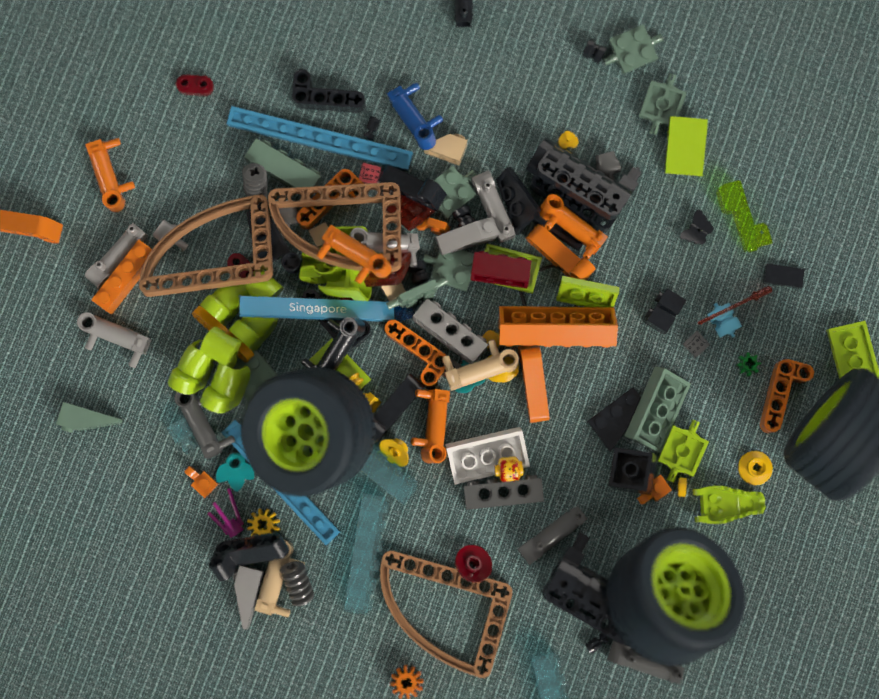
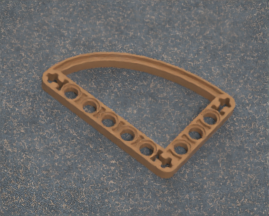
(343, 199)
(197, 220)
(454, 582)

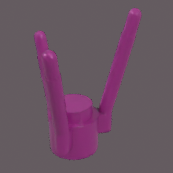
(231, 527)

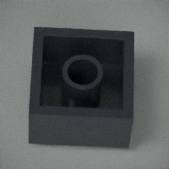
(632, 471)

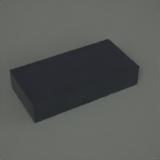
(783, 276)

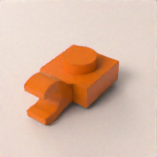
(436, 226)
(203, 483)
(659, 490)

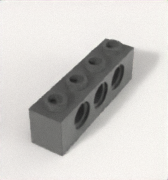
(534, 494)

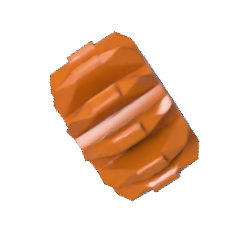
(410, 688)

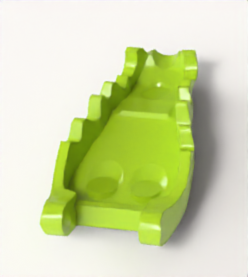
(726, 504)

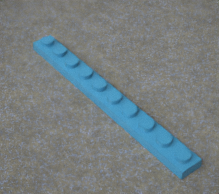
(319, 138)

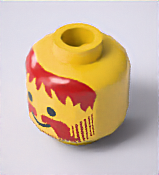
(509, 469)

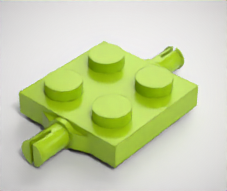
(683, 451)

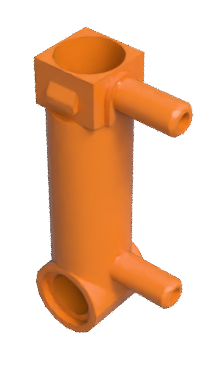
(105, 174)
(557, 213)
(356, 252)
(435, 425)

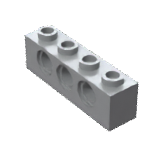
(438, 330)

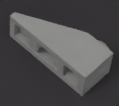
(468, 236)
(247, 588)

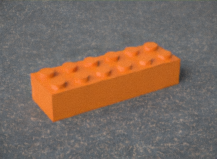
(557, 326)

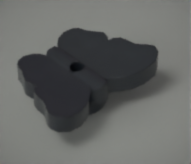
(699, 222)

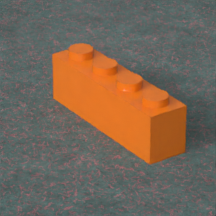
(122, 278)

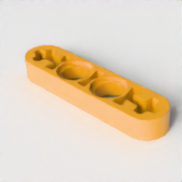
(209, 322)

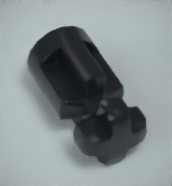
(372, 126)
(595, 644)

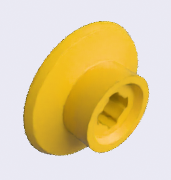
(395, 450)
(746, 465)

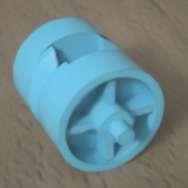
(725, 322)

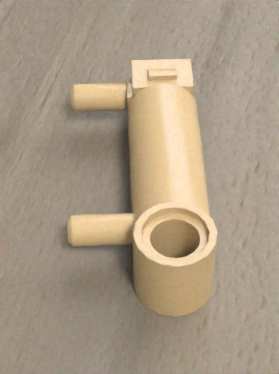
(479, 370)
(272, 585)

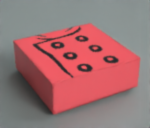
(369, 173)

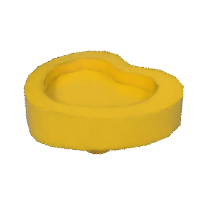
(567, 140)
(491, 335)

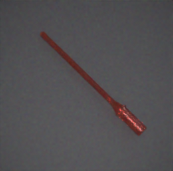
(755, 296)

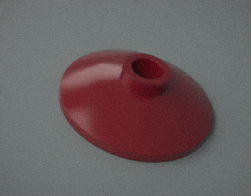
(478, 558)

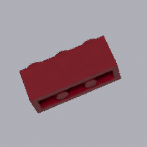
(501, 269)

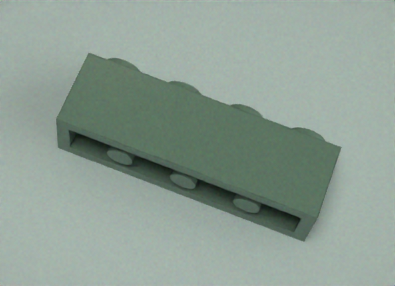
(282, 167)

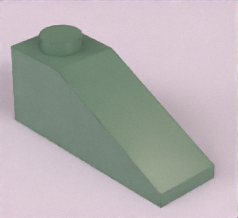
(79, 418)

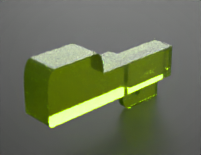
(734, 202)

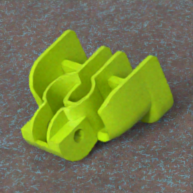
(338, 280)
(225, 305)
(196, 366)

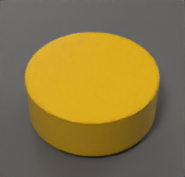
(682, 484)

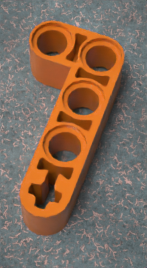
(336, 180)
(30, 225)
(559, 254)
(414, 349)
(534, 383)
(782, 397)

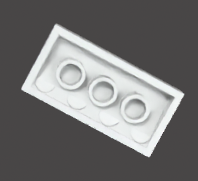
(476, 456)

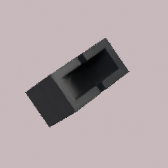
(665, 311)

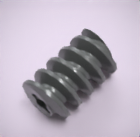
(254, 180)
(297, 583)

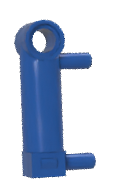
(412, 118)

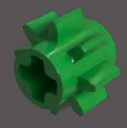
(751, 359)

